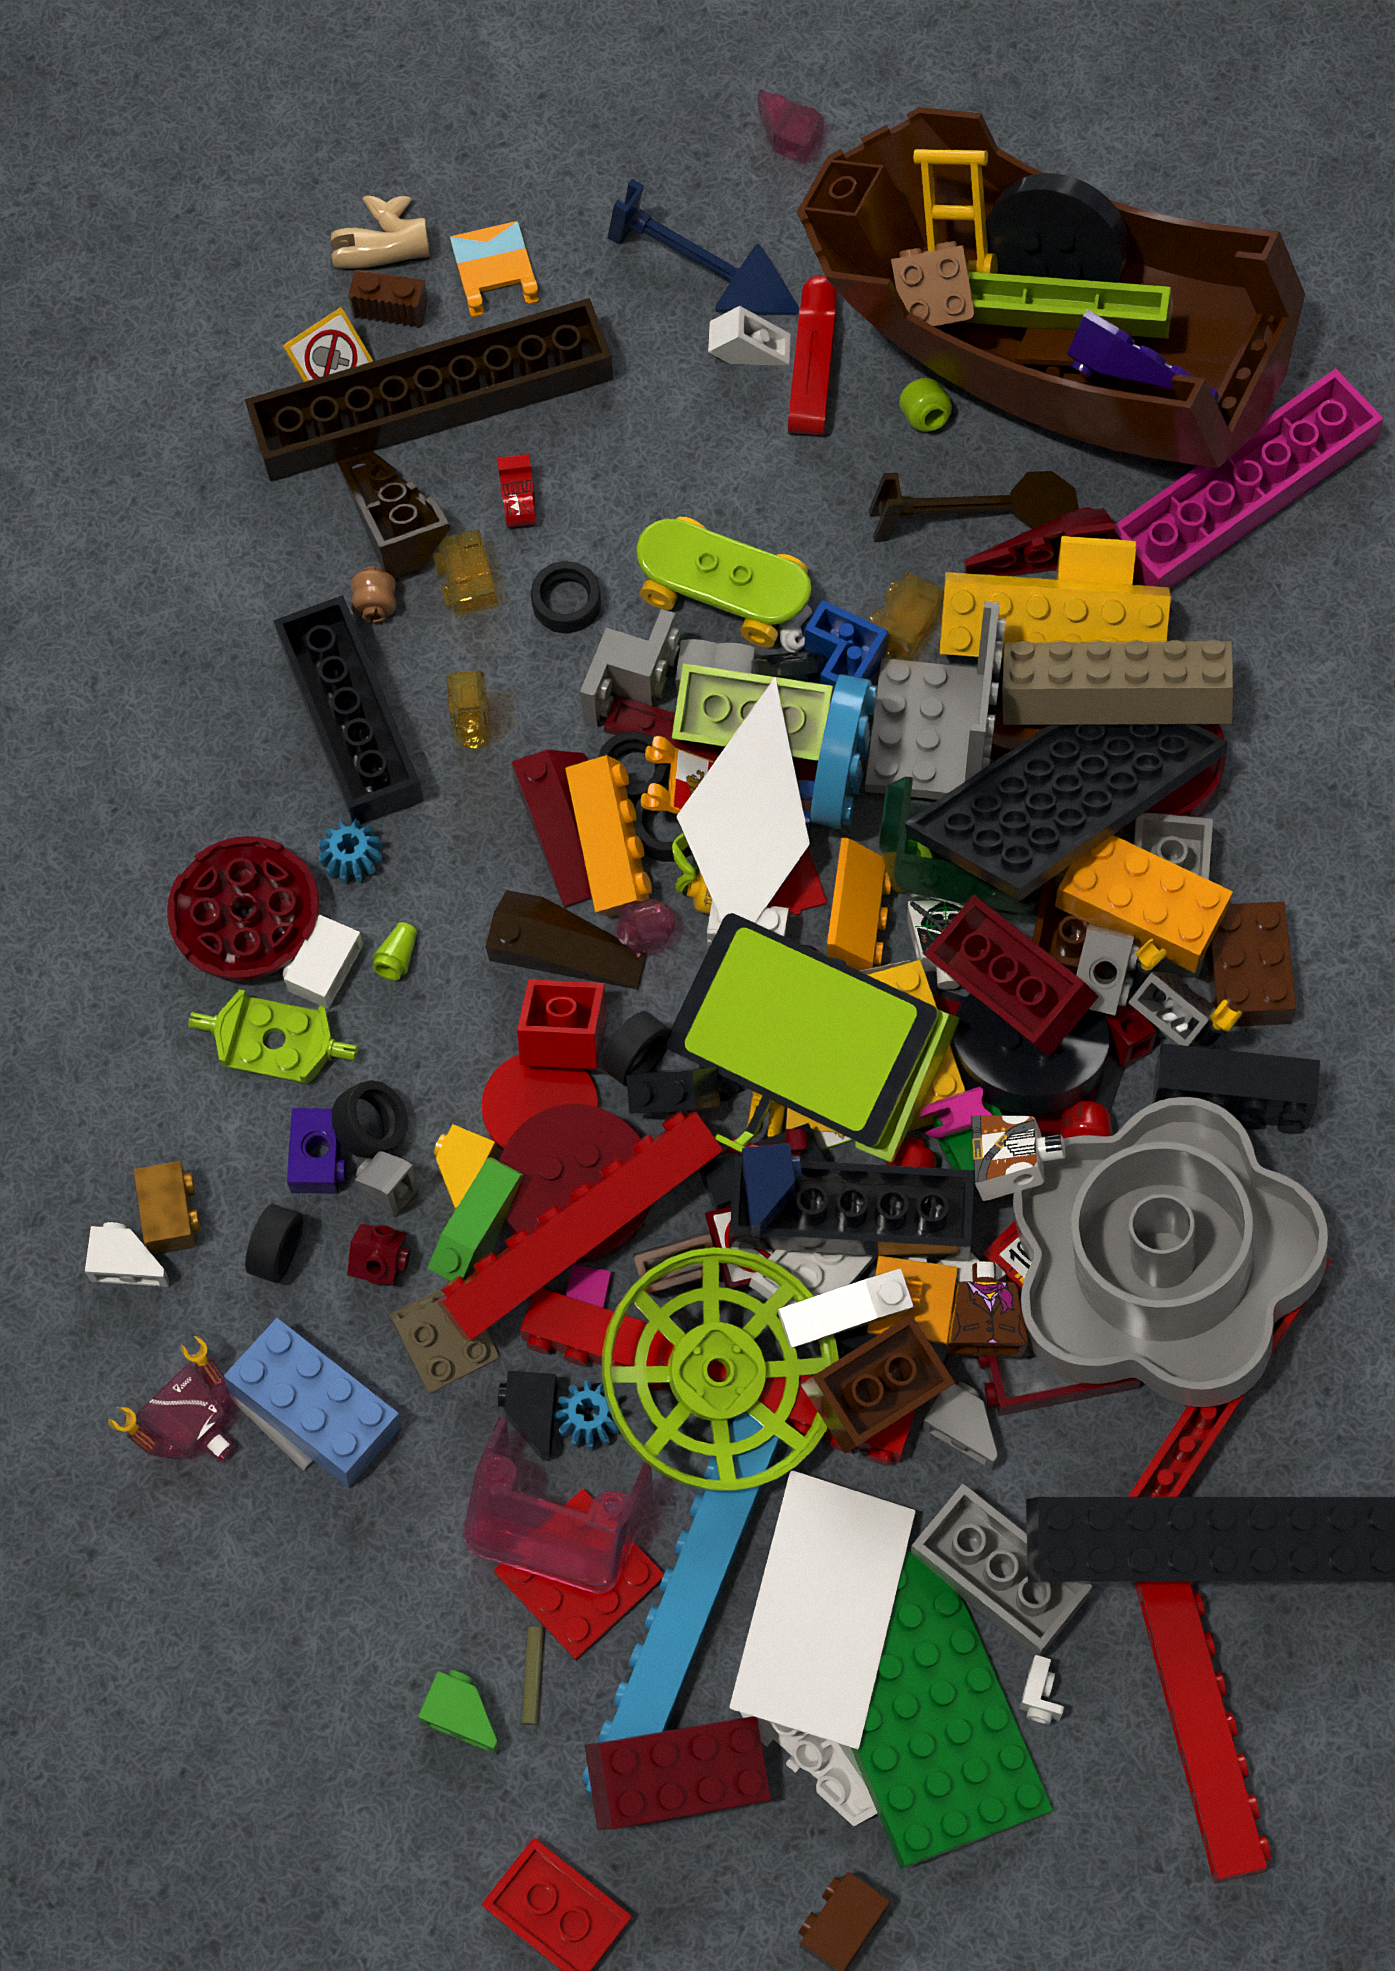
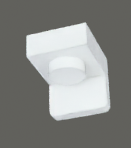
(1040, 1684)

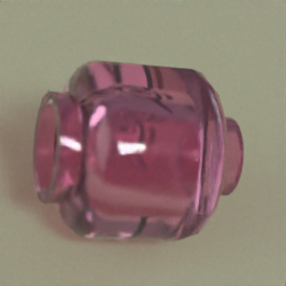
(645, 925)

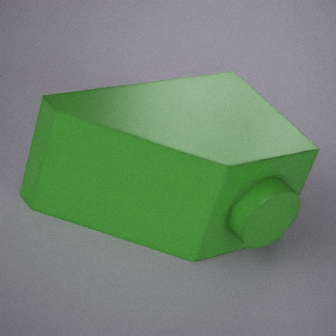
(457, 1710)

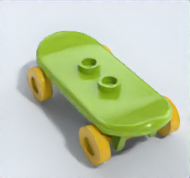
(722, 573)

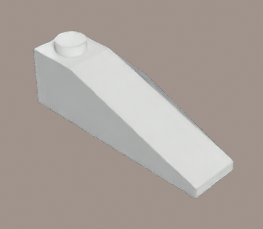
(830, 1763)

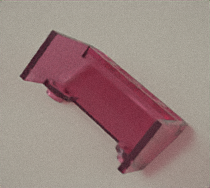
(546, 1536)

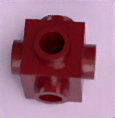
(378, 1254)

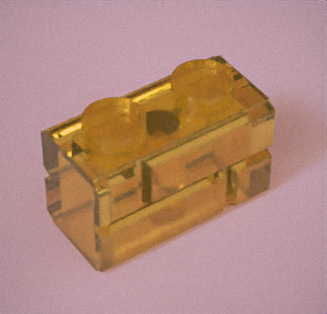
(466, 572)
(908, 613)
(469, 708)

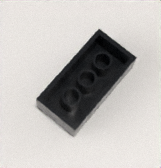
(1247, 1085)

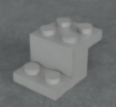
(630, 668)

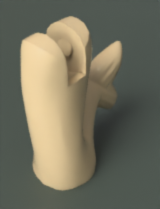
(369, 248)

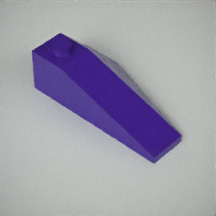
(1114, 356)

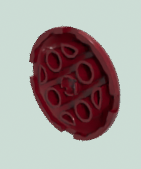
(234, 877)

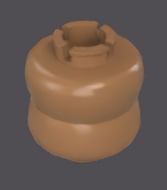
(373, 594)

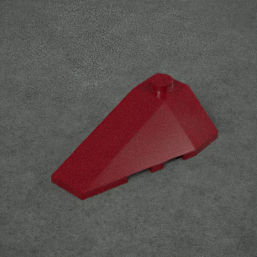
(1039, 547)
(550, 808)

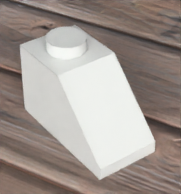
(748, 339)
(121, 1258)

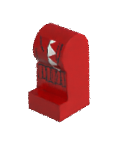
(517, 490)

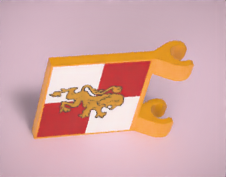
(685, 776)

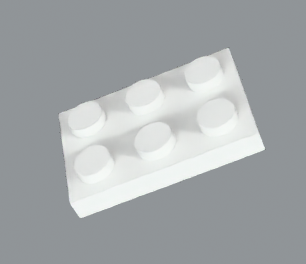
(816, 1270)

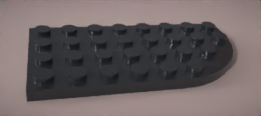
(1060, 798)

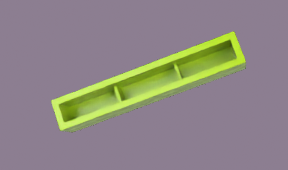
(1063, 302)

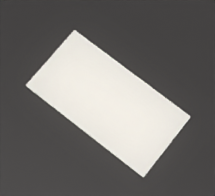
(823, 1610)

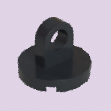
(789, 665)

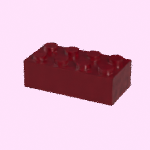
(1011, 975)
(677, 1773)

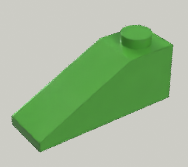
(476, 1221)

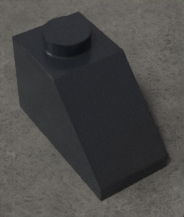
(530, 1408)

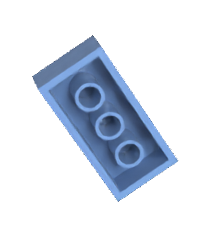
(312, 1402)

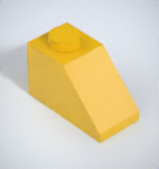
(460, 1159)

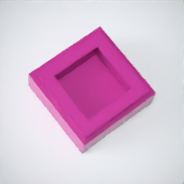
(588, 1285)

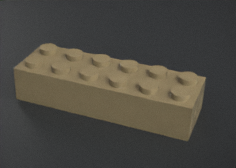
(1117, 682)

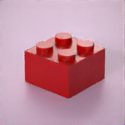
(562, 1024)

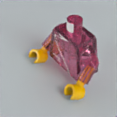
(184, 1413)

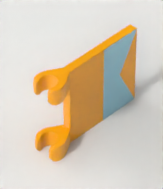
(493, 260)

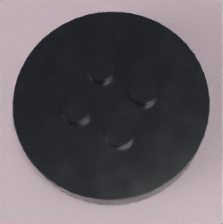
(1057, 230)
(1017, 1073)

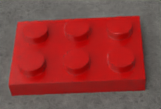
(556, 1910)

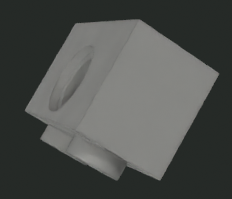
(1110, 946)

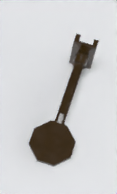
(1033, 500)

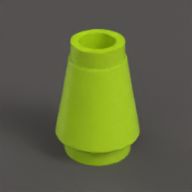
(395, 953)

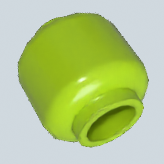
(925, 404)

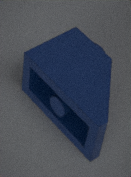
(769, 1182)

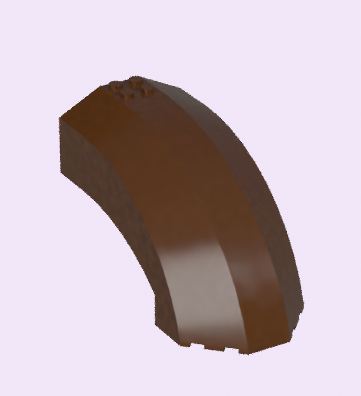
(1228, 284)

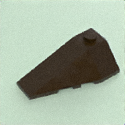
(396, 516)
(548, 938)

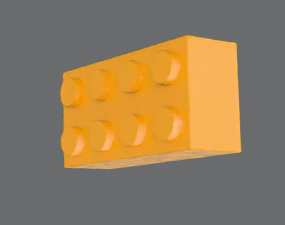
(1147, 897)

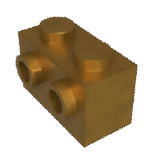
(166, 1207)

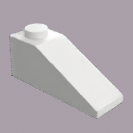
(846, 1308)

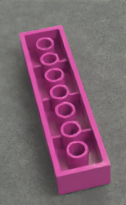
(1278, 464)

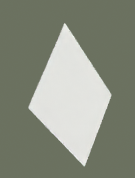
(748, 814)

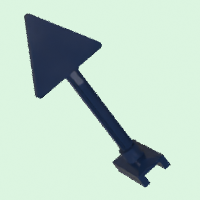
(751, 286)

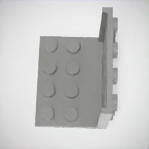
(936, 718)

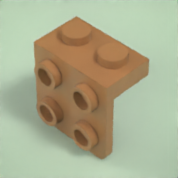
(935, 283)

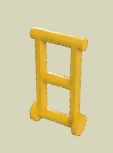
(985, 261)

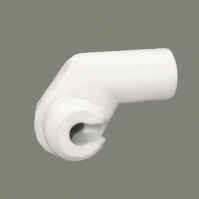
(791, 632)

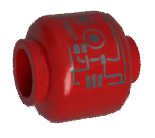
(1086, 1119)

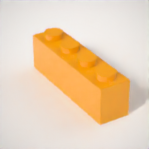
(608, 834)

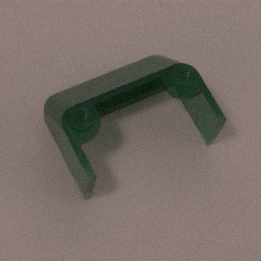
(932, 877)

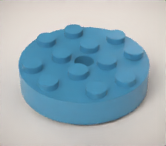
(842, 745)

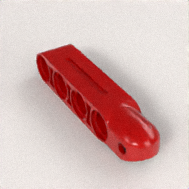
(812, 357)

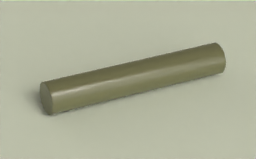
(532, 1675)

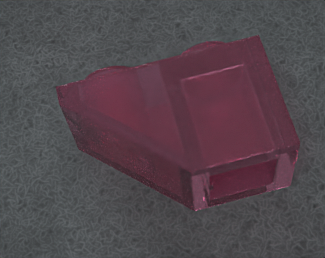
(789, 126)

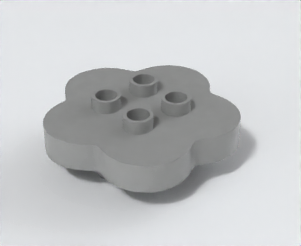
(1166, 1255)

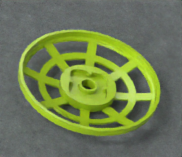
(689, 1364)

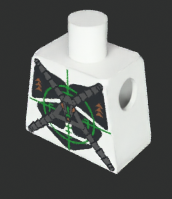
(926, 923)

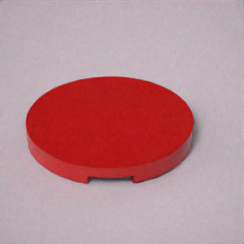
(522, 1091)

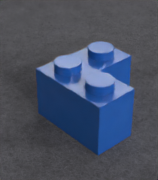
(847, 641)

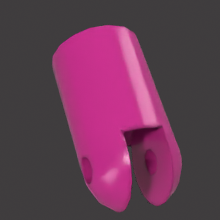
(955, 1112)

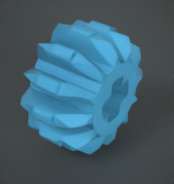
(365, 847)
(575, 1423)

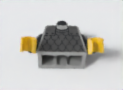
(1175, 1004)

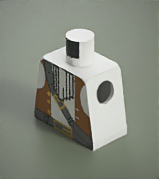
(1010, 1154)

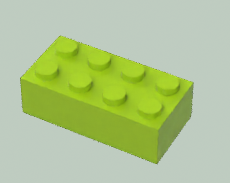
(717, 702)

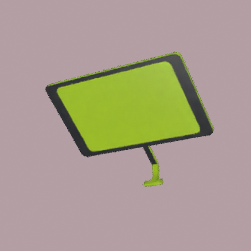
(801, 1031)

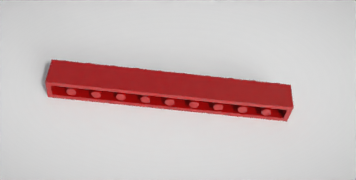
(580, 1332)

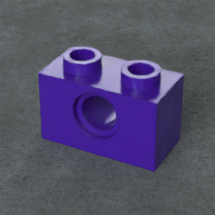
(308, 1174)

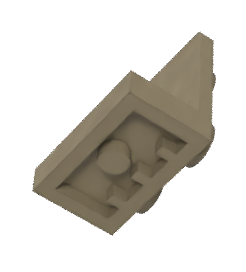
(436, 1344)

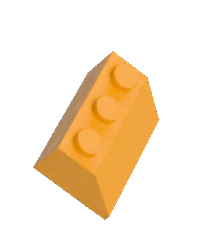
(857, 907)

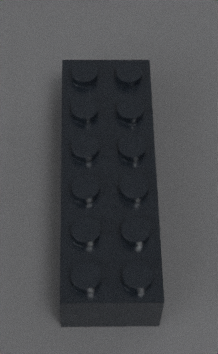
(348, 710)
(865, 1211)

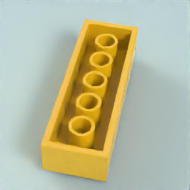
(1050, 611)

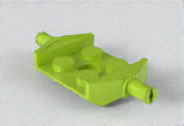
(248, 1020)

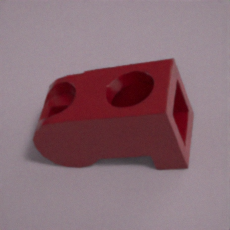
(1130, 1034)

